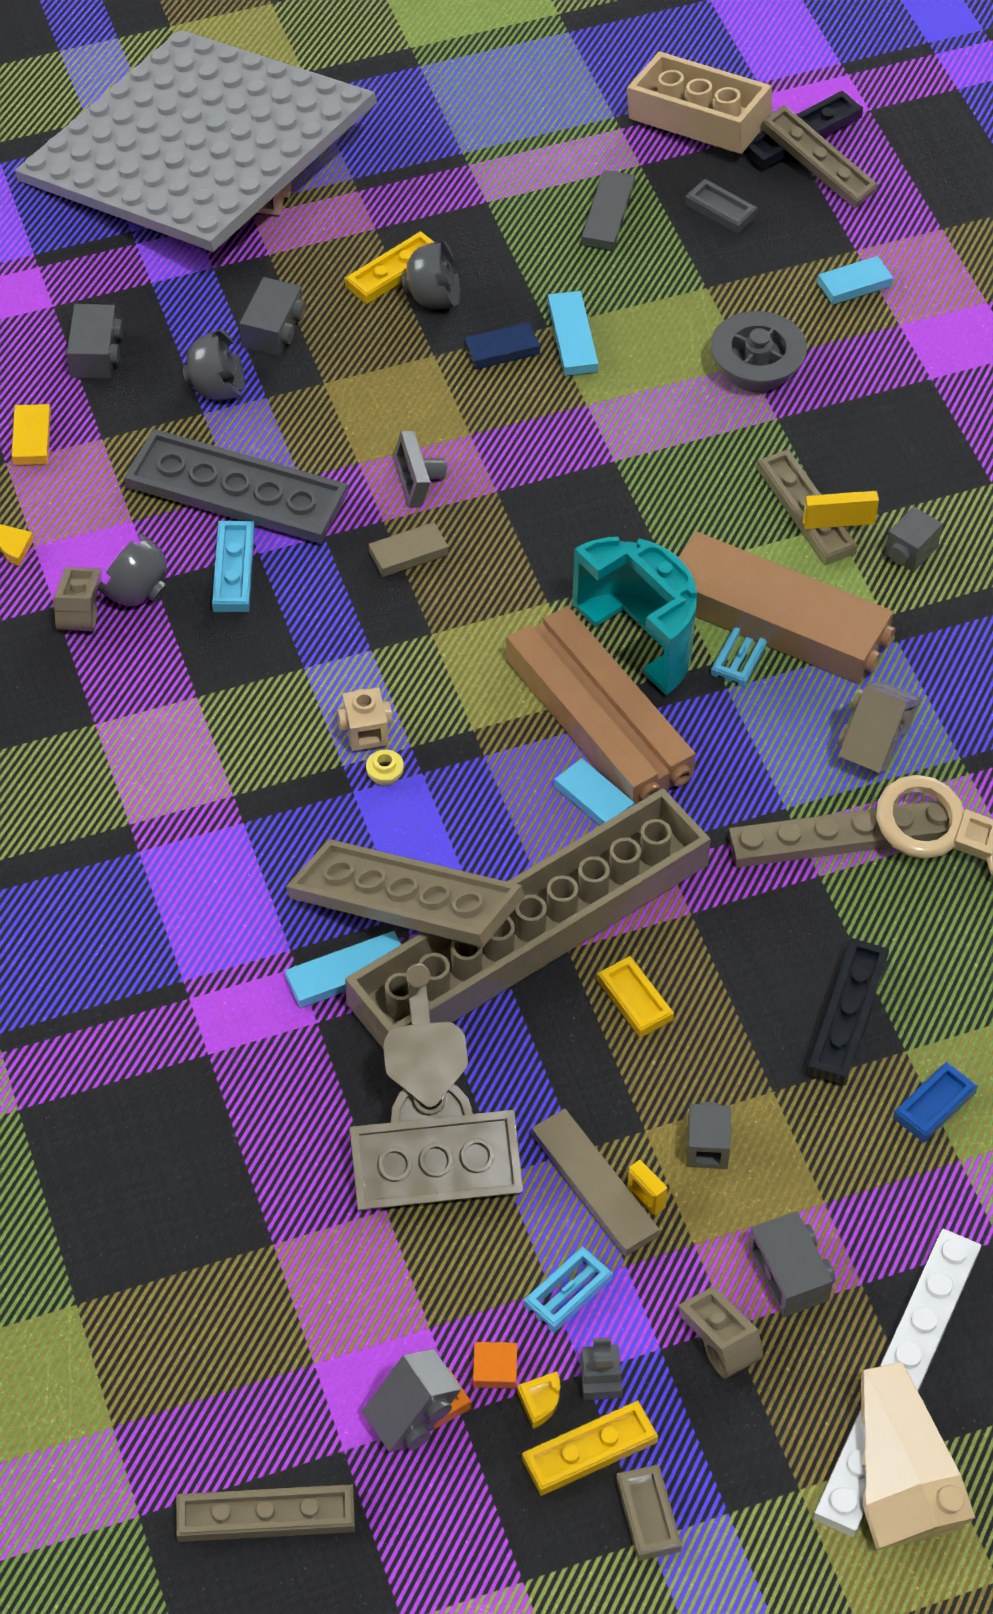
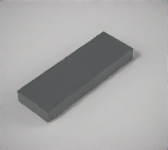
(608, 210)

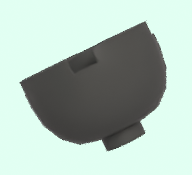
(431, 277)
(213, 368)
(136, 574)

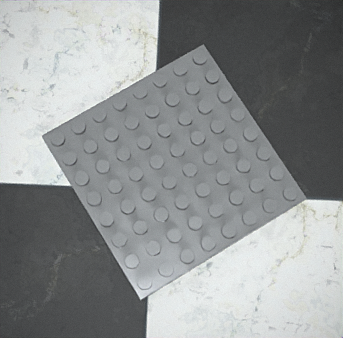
(196, 139)

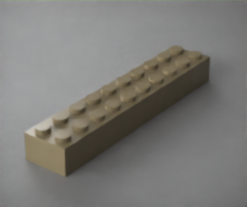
(562, 906)

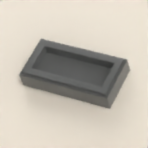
(721, 206)

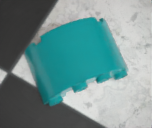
(650, 588)

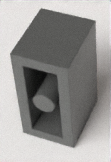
(272, 316)
(93, 341)
(791, 1263)
(412, 1400)

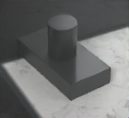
(415, 470)

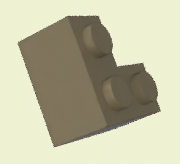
(877, 724)

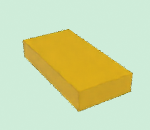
(31, 434)
(840, 509)
(635, 996)

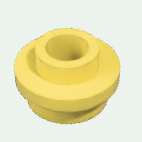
(384, 774)

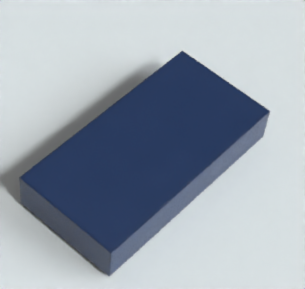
(502, 345)

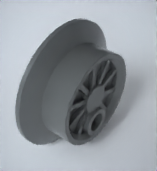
(758, 350)

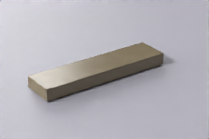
(819, 156)
(791, 487)
(595, 1182)
(265, 1513)

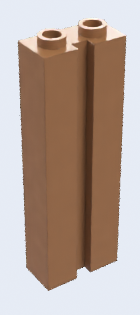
(787, 609)
(600, 706)

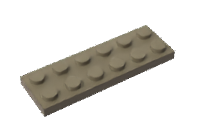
(406, 892)

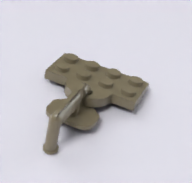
(436, 1151)

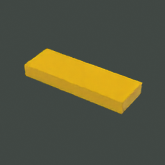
(385, 270)
(589, 1448)

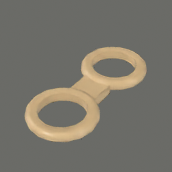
(966, 832)

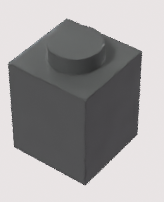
(913, 539)
(709, 1135)

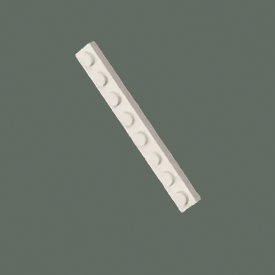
(914, 1346)

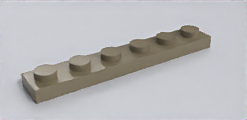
(832, 834)

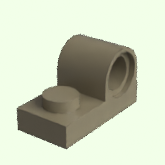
(76, 599)
(727, 1334)

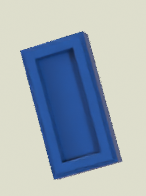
(935, 1102)

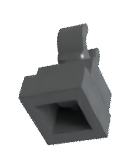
(601, 1370)

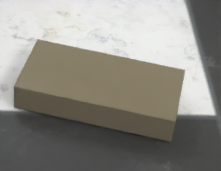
(408, 549)
(648, 1512)

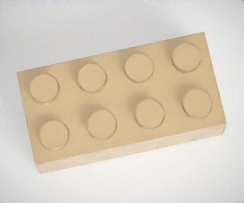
(699, 102)

